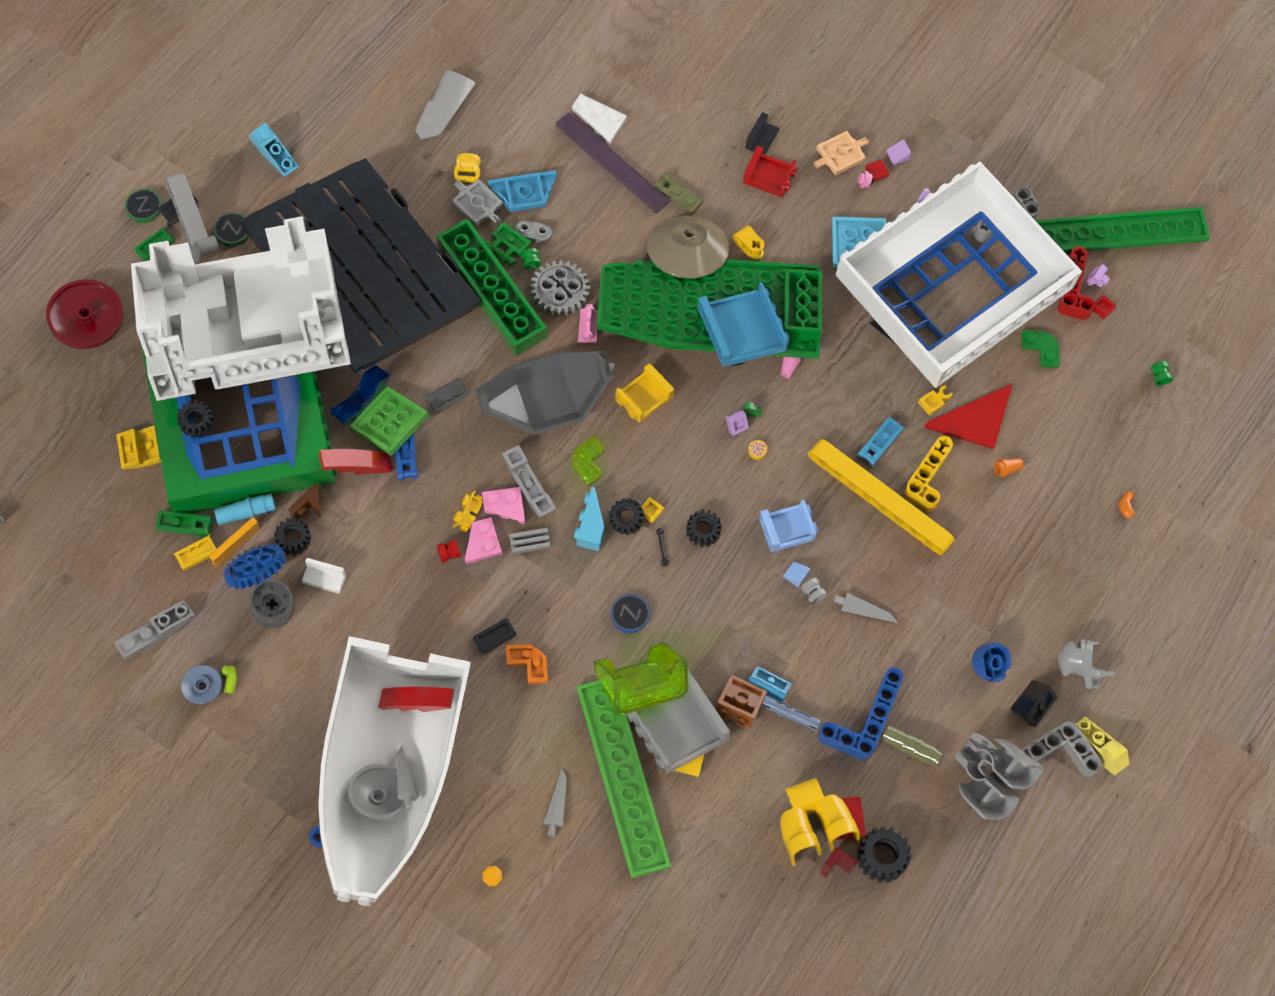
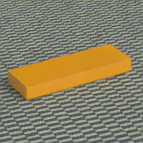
(234, 542)

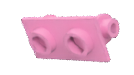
(588, 325)

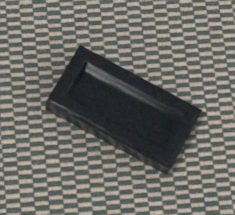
(494, 636)

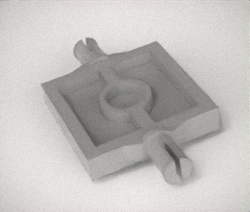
(477, 202)

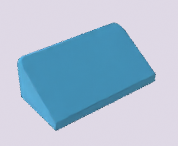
(776, 687)

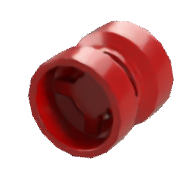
(448, 551)

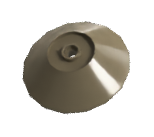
(688, 246)

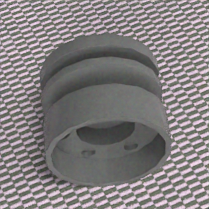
(262, 599)

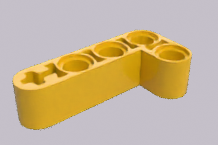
(930, 470)

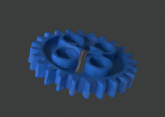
(254, 566)

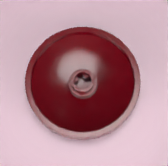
(84, 314)

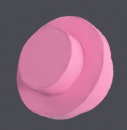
(864, 179)

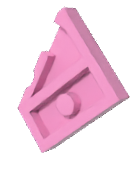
(505, 503)
(482, 541)

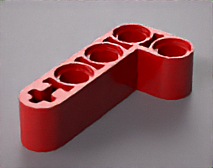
(1073, 298)

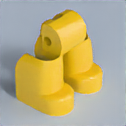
(831, 811)

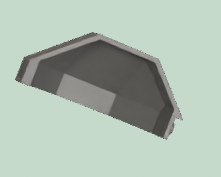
(546, 390)

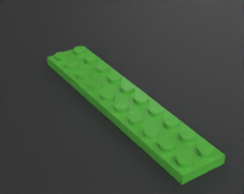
(623, 782)

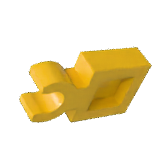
(934, 401)

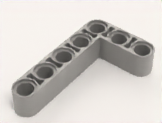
(190, 219)
(1068, 743)

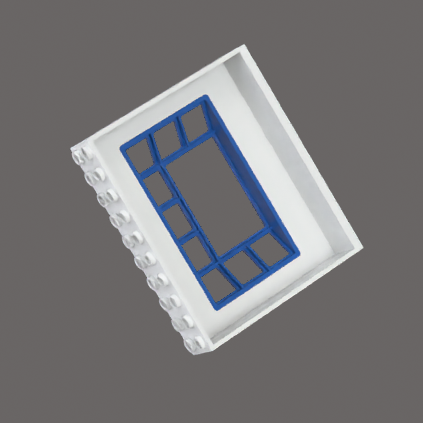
(928, 231)

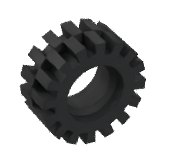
(197, 429)
(623, 505)
(708, 518)
(288, 526)

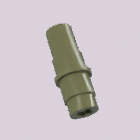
(913, 746)

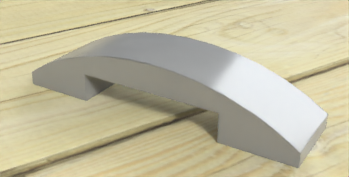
(527, 481)

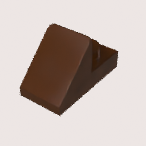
(310, 499)

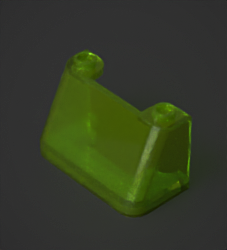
(645, 683)

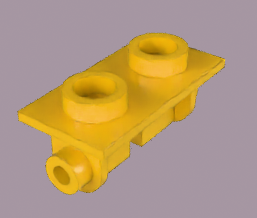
(470, 504)

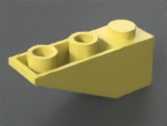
(1112, 753)

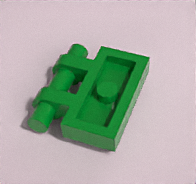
(510, 239)

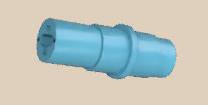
(245, 509)

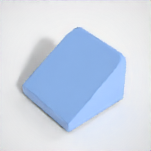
(796, 574)

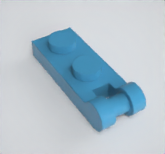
(881, 441)

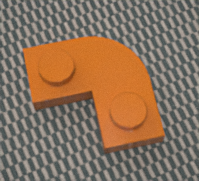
(532, 658)

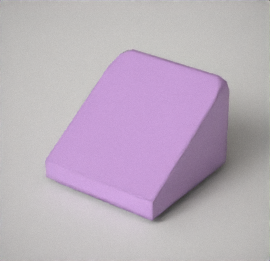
(899, 152)

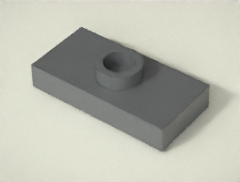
(446, 395)

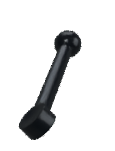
(664, 562)

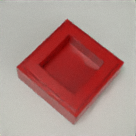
(877, 170)
(1104, 307)

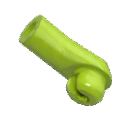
(230, 672)

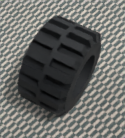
(895, 843)

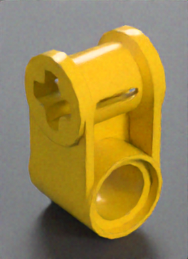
(749, 242)

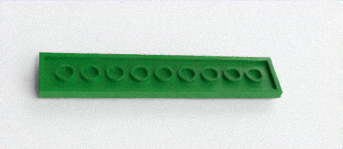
(1128, 229)

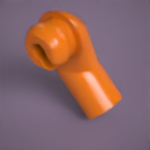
(1125, 505)

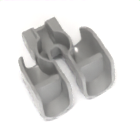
(1008, 762)

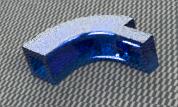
(371, 385)

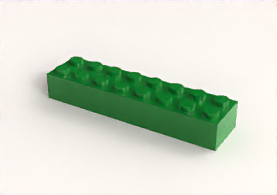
(493, 286)

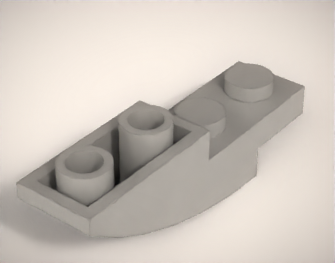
(156, 631)

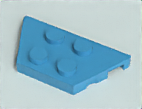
(524, 191)

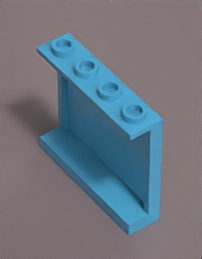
(743, 326)

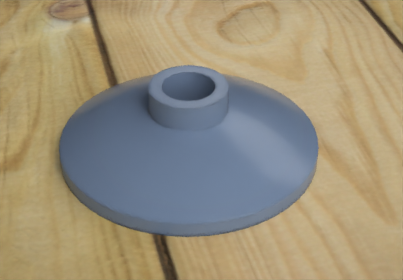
(195, 678)

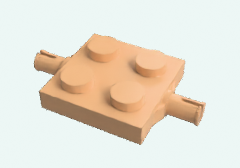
(841, 153)

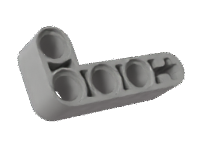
(1029, 203)

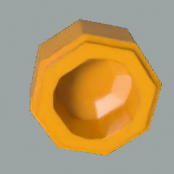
(492, 876)

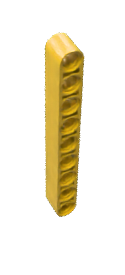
(881, 497)

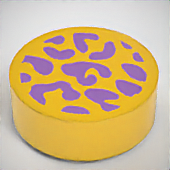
(757, 449)

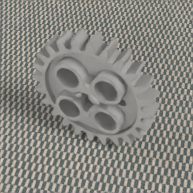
(571, 278)

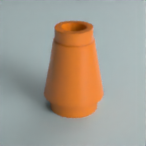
(1005, 467)

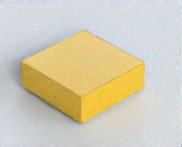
(652, 510)

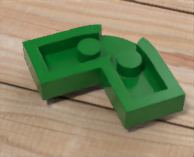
(1045, 344)

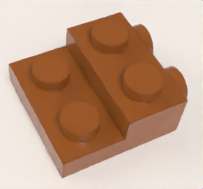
(740, 701)

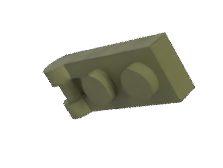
(678, 194)

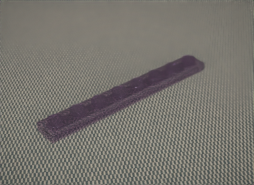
(612, 162)

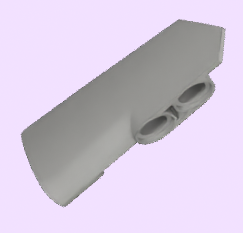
(445, 103)

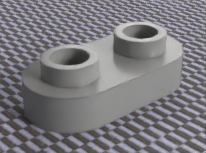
(533, 231)

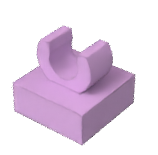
(1098, 276)
(737, 422)

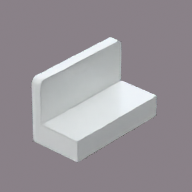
(324, 576)

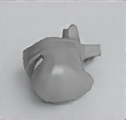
(1078, 660)

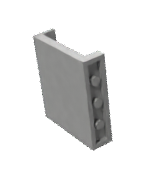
(681, 728)

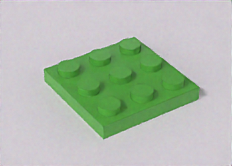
(389, 420)

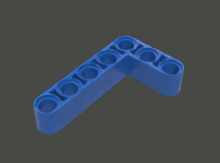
(873, 721)

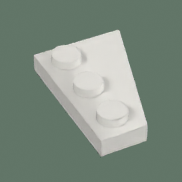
(602, 118)

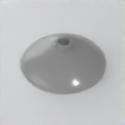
(372, 783)

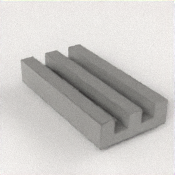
(526, 534)

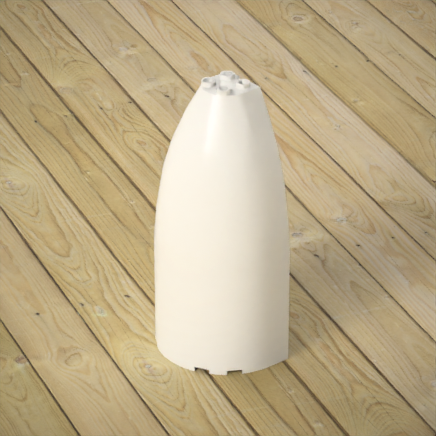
(362, 852)

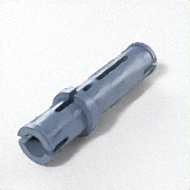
(791, 713)

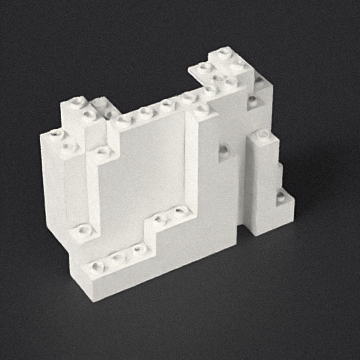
(239, 314)

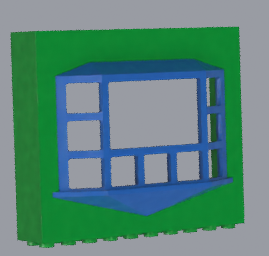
(303, 433)

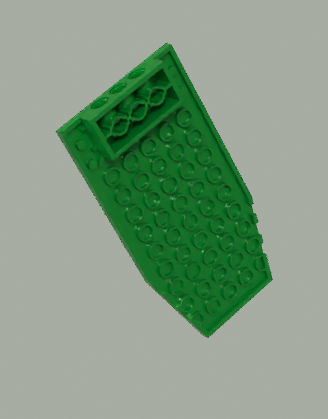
(663, 309)

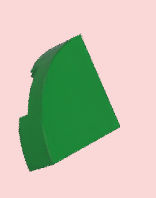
(751, 410)

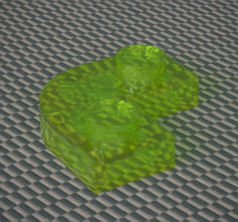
(583, 460)

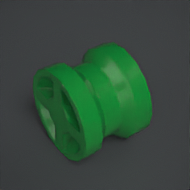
(531, 259)

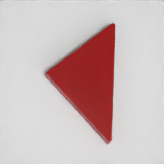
(975, 421)

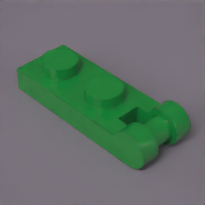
(183, 523)

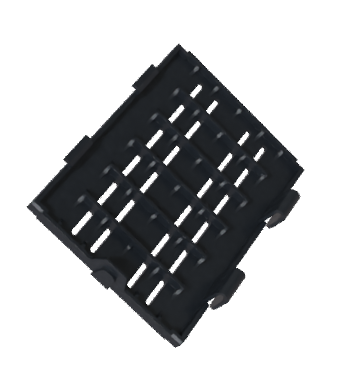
(391, 215)

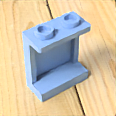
(788, 526)

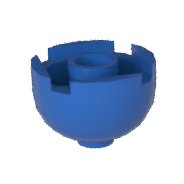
(991, 661)

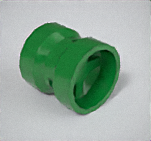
(1161, 373)

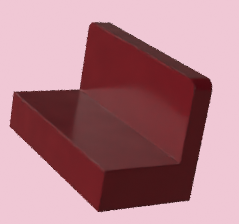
(840, 859)

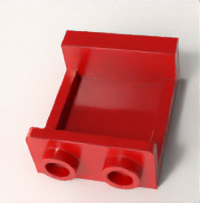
(769, 173)

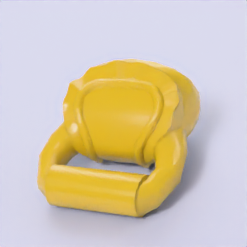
(467, 163)

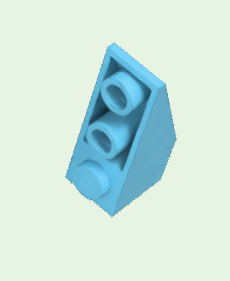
(272, 149)
(592, 528)

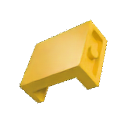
(645, 394)

